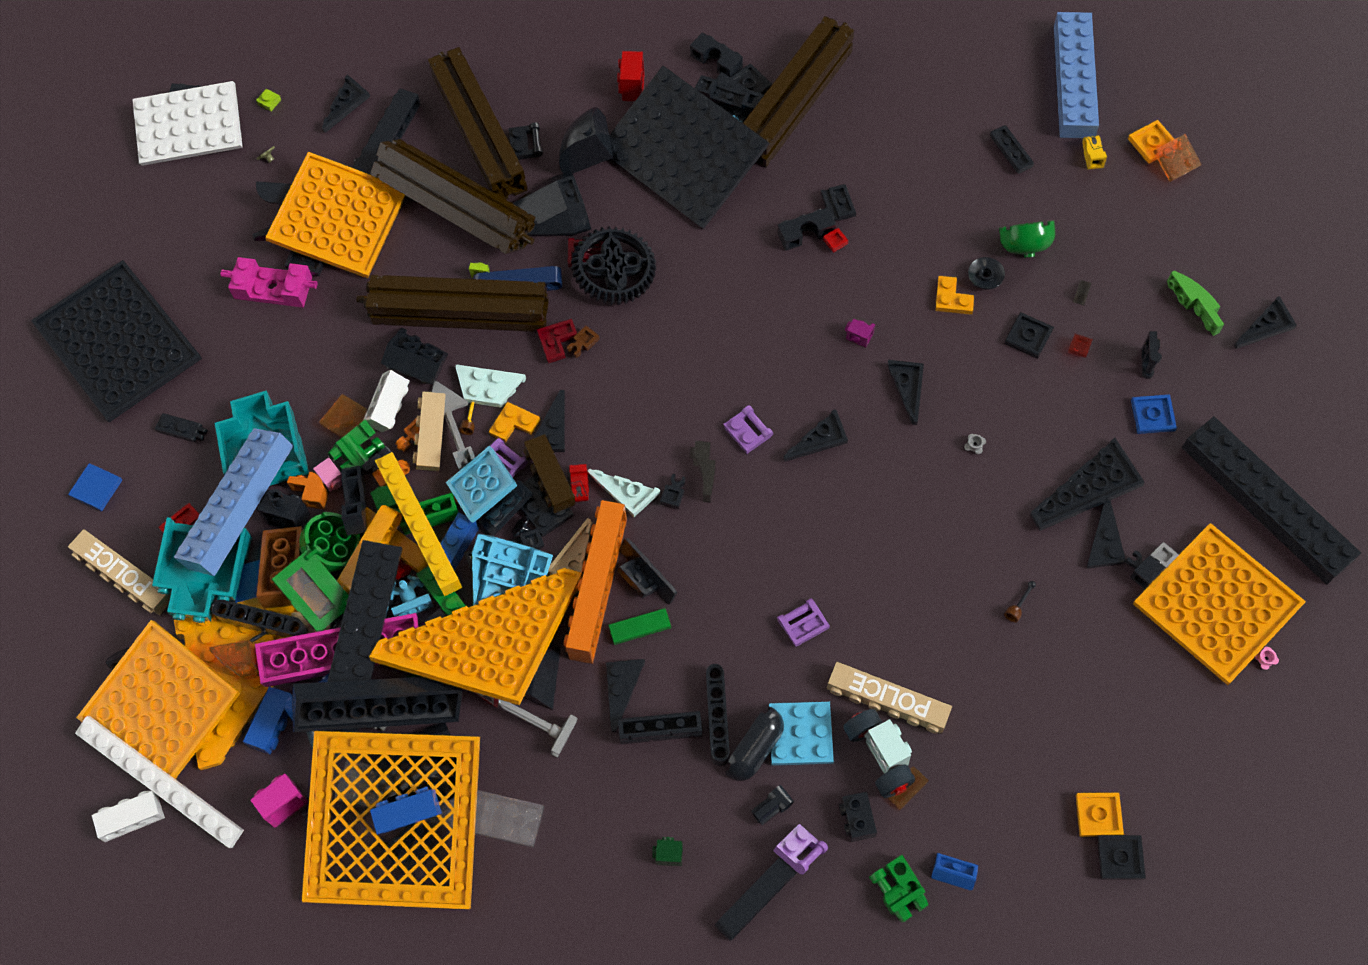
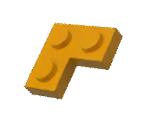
(950, 301)
(511, 418)

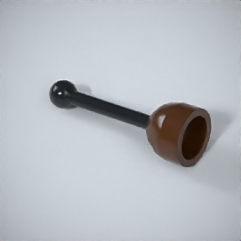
(1014, 612)

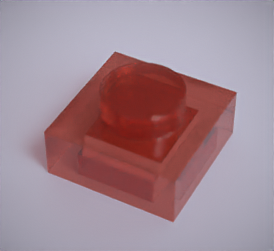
(1080, 345)

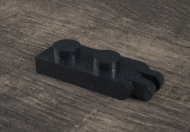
(180, 428)

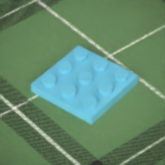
(481, 484)
(805, 734)

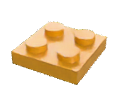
(1149, 139)
(1099, 814)

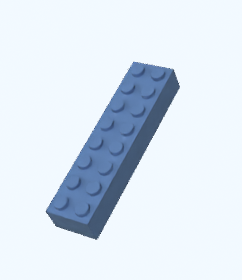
(1076, 75)
(233, 501)

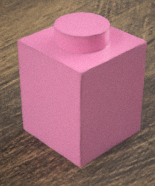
(329, 474)

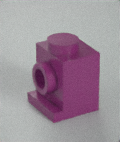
(859, 332)

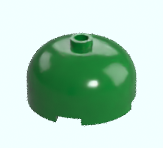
(1028, 238)
(330, 535)

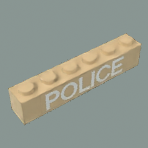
(118, 570)
(889, 697)

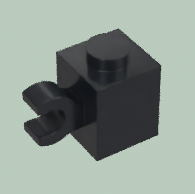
(1146, 570)

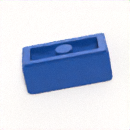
(954, 871)

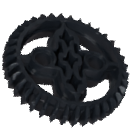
(612, 273)

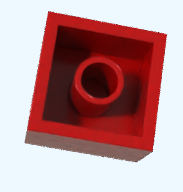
(631, 75)

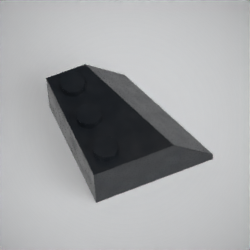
(413, 357)
(544, 681)

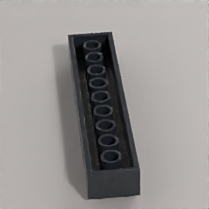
(1271, 500)

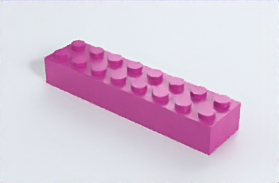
(312, 653)

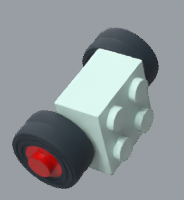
(888, 749)

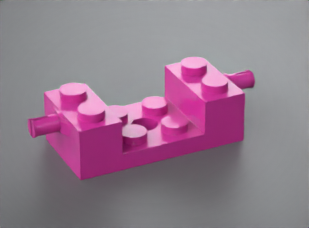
(252, 283)

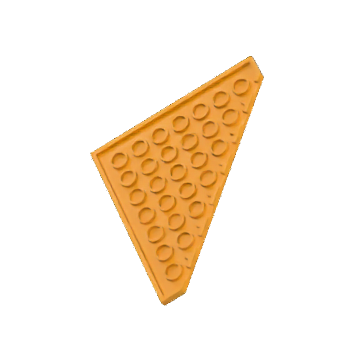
(214, 633)
(489, 645)

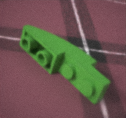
(1193, 295)

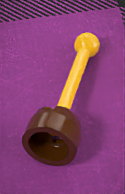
(467, 426)

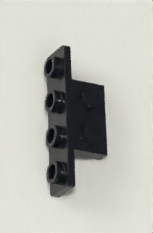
(642, 574)

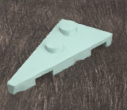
(626, 492)

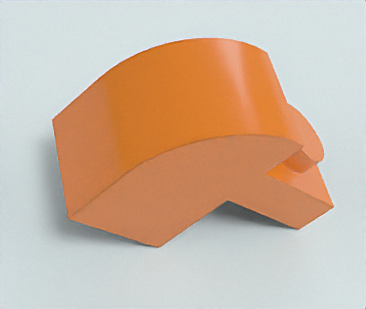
(313, 490)

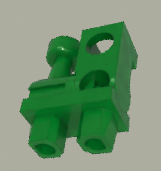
(350, 449)
(905, 891)

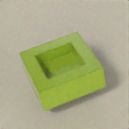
(268, 100)
(475, 268)

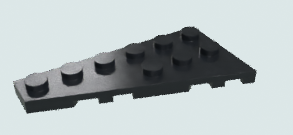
(1093, 484)

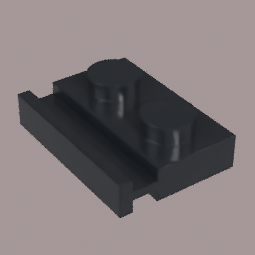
(838, 202)

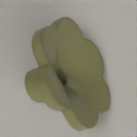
(267, 155)

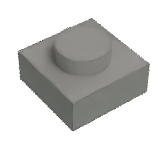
(1165, 555)

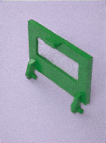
(312, 590)

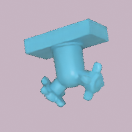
(410, 602)

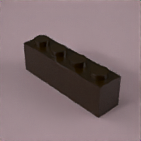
(549, 473)

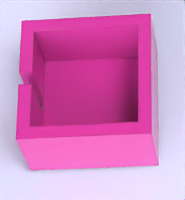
(279, 800)

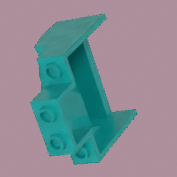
(260, 413)
(194, 591)

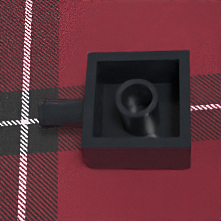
(283, 510)

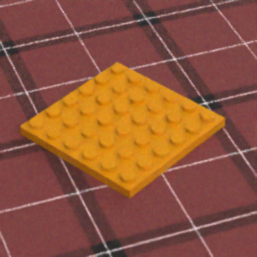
(336, 215)
(1219, 603)
(161, 699)

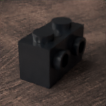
(858, 817)

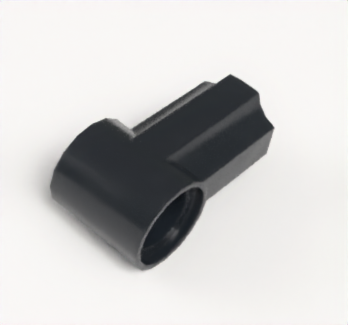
(777, 801)

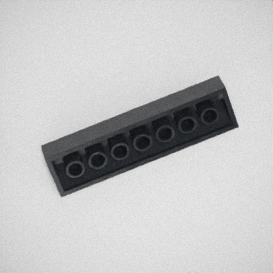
(373, 703)

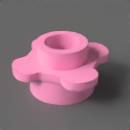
(1270, 654)

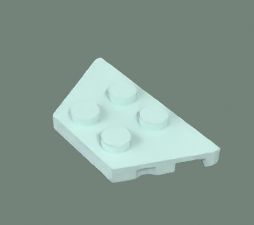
(487, 385)

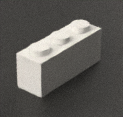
(386, 401)
(127, 816)

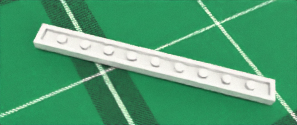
(159, 782)

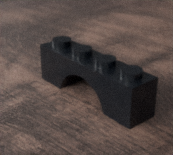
(355, 500)

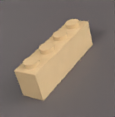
(430, 431)

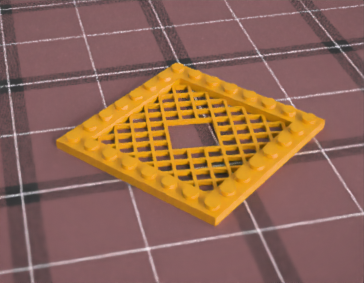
(319, 823)

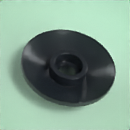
(988, 267)

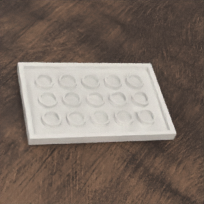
(187, 123)

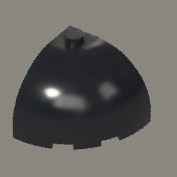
(585, 142)

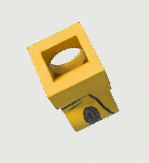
(1094, 151)

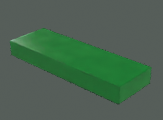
(640, 626)

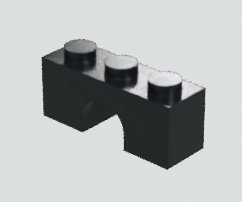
(706, 47)
(791, 231)

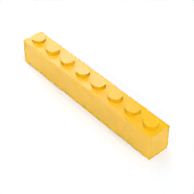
(418, 524)

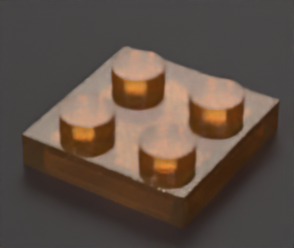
(1177, 157)
(343, 416)

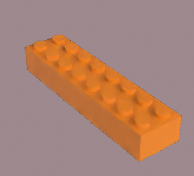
(596, 582)

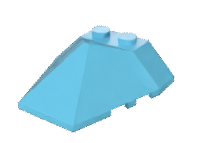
(504, 565)

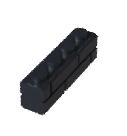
(660, 727)

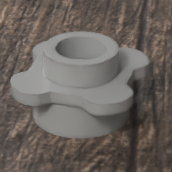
(974, 438)

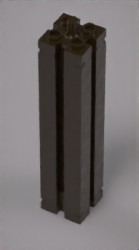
(800, 85)
(477, 124)
(453, 196)
(456, 303)

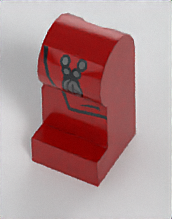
(579, 482)

